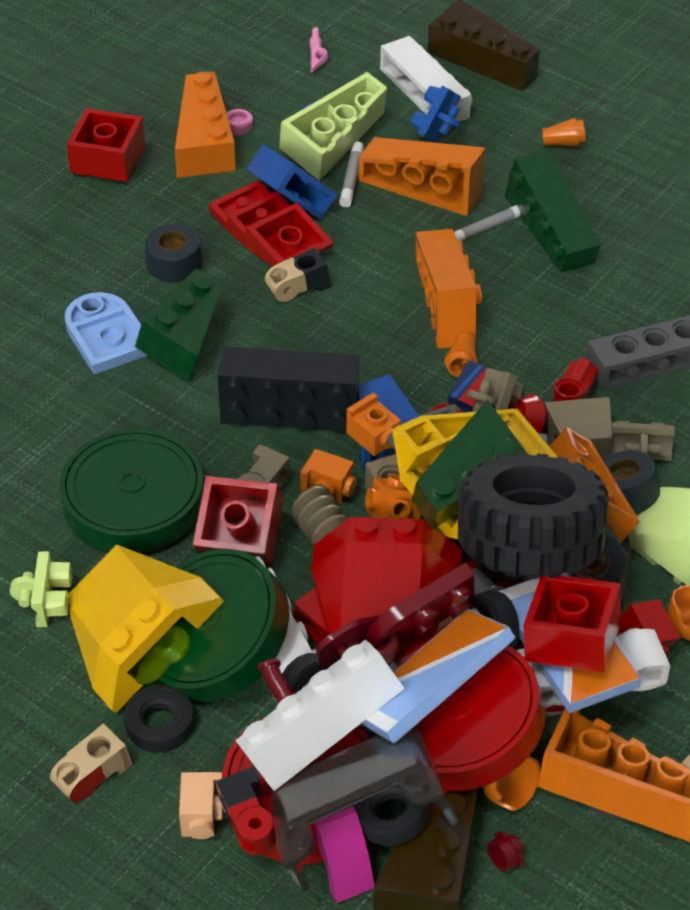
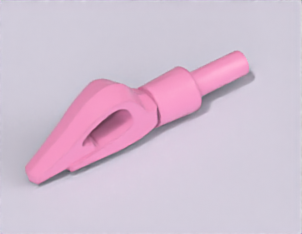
(316, 51)

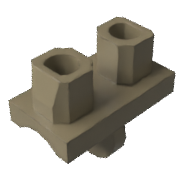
(498, 388)
(651, 439)

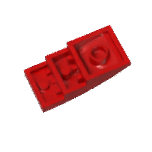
(268, 224)

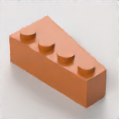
(203, 132)
(425, 171)

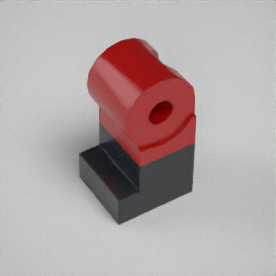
(248, 820)

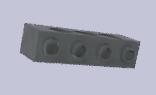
(641, 353)

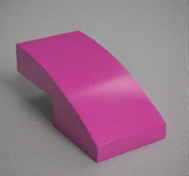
(345, 854)

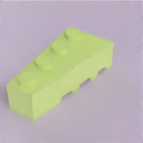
(330, 126)

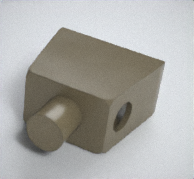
(584, 416)

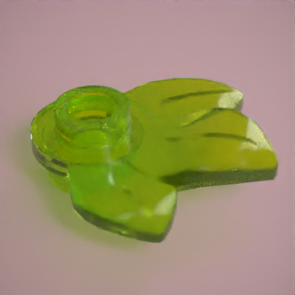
(165, 651)

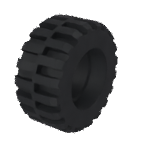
(532, 515)

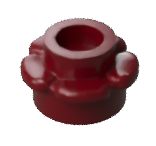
(506, 851)

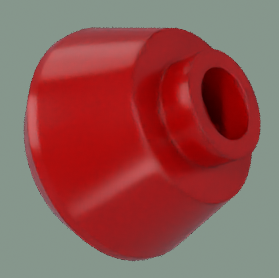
(532, 409)

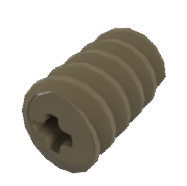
(317, 513)

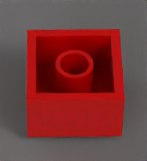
(106, 144)
(239, 517)
(572, 622)

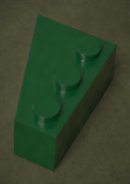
(179, 324)
(480, 439)

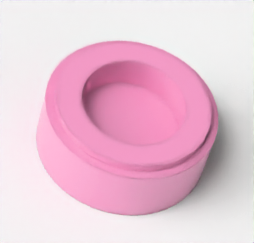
(240, 121)

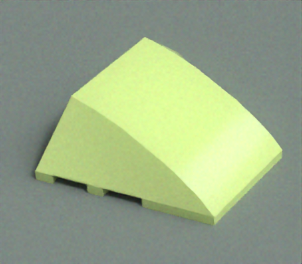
(665, 533)

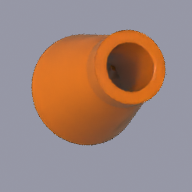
(565, 134)
(460, 354)

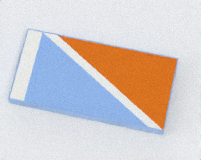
(439, 671)
(576, 686)

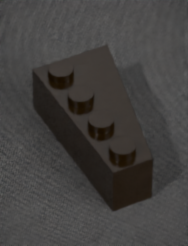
(483, 46)
(431, 866)

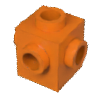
(390, 499)

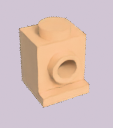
(199, 804)

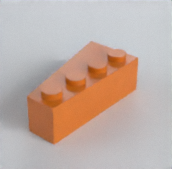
(447, 285)
(581, 450)
(616, 775)

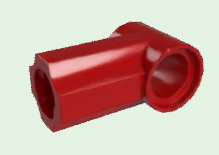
(576, 381)

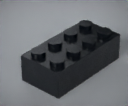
(287, 388)

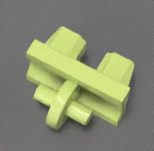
(40, 588)

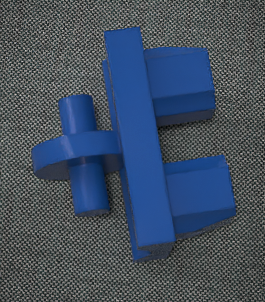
(440, 115)

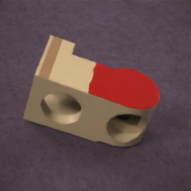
(90, 764)

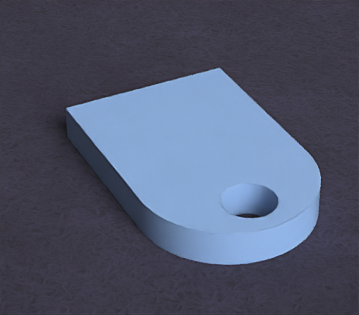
(103, 335)

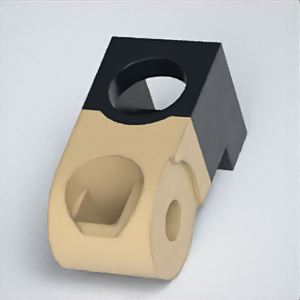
(298, 275)

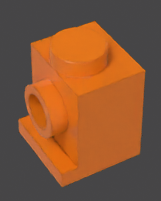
(371, 424)
(331, 472)

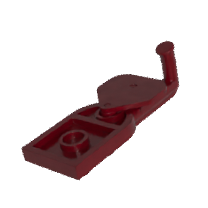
(387, 632)

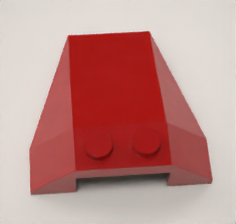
(376, 564)

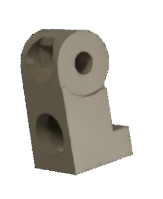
(268, 467)

